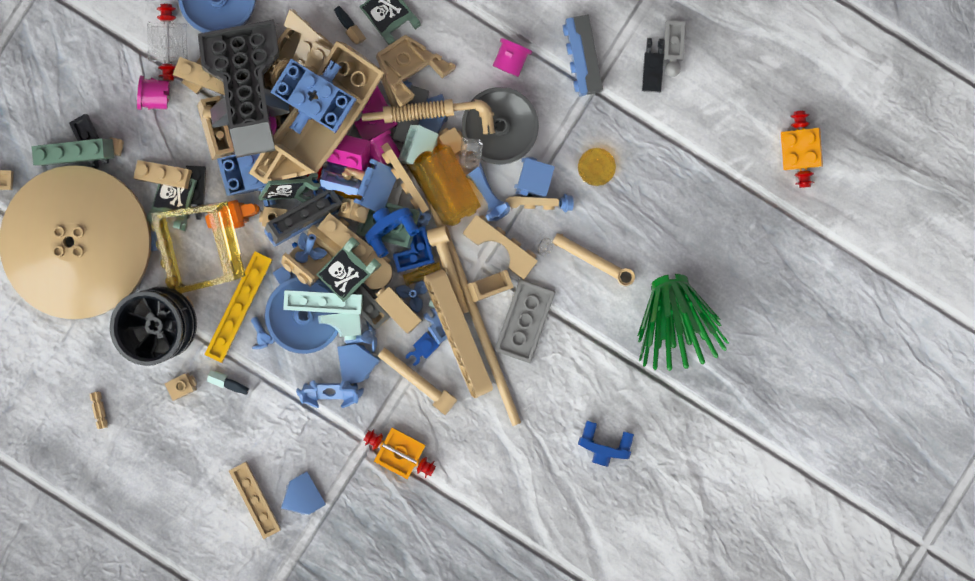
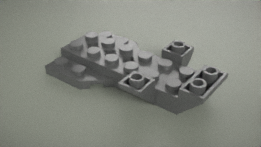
(245, 101)

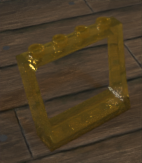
(224, 238)

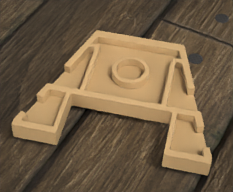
(306, 41)
(404, 60)

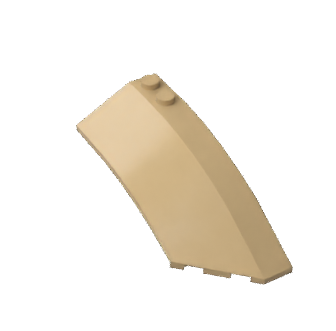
(307, 152)

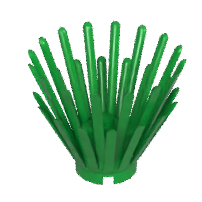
(676, 303)

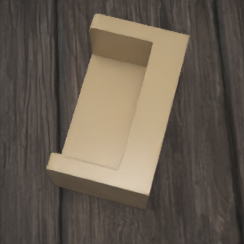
(490, 286)

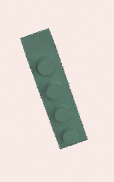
(72, 152)

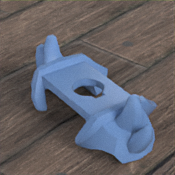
(343, 390)

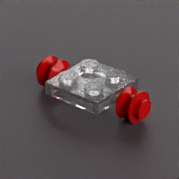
(167, 41)

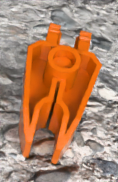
(239, 213)

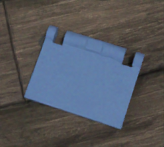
(376, 186)

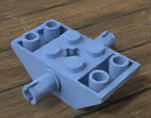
(300, 85)
(237, 177)

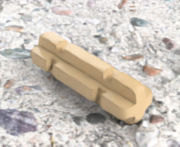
(98, 410)

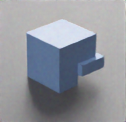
(534, 178)

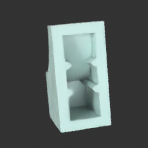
(416, 142)
(346, 324)

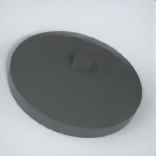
(514, 126)

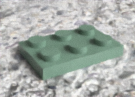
(398, 236)

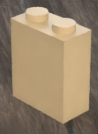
(398, 309)

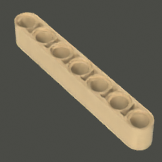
(458, 333)

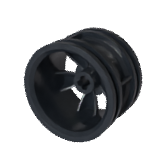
(125, 320)

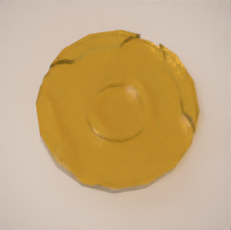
(596, 167)

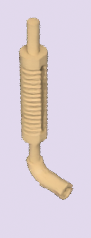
(433, 110)

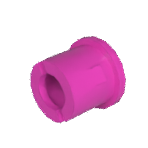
(511, 57)
(152, 93)
(377, 142)

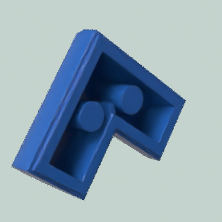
(418, 255)

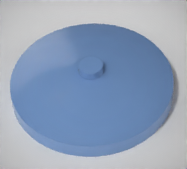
(216, 14)
(294, 329)

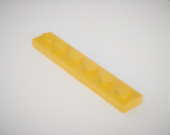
(238, 307)

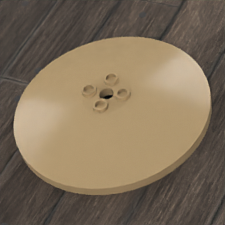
(108, 246)

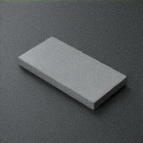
(524, 321)

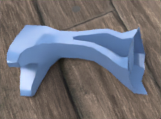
(496, 208)

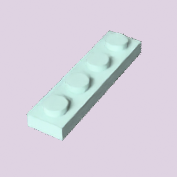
(322, 302)

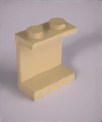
(307, 271)

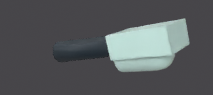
(222, 380)

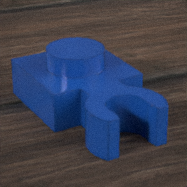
(424, 347)

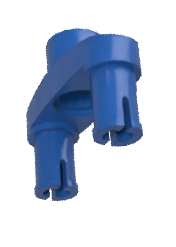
(387, 222)
(603, 453)

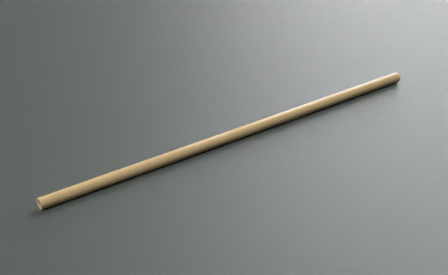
(472, 307)

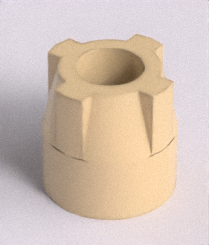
(118, 146)

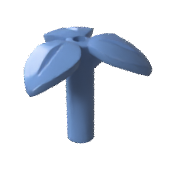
(306, 243)
(405, 291)
(366, 337)
(262, 338)

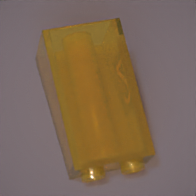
(445, 184)

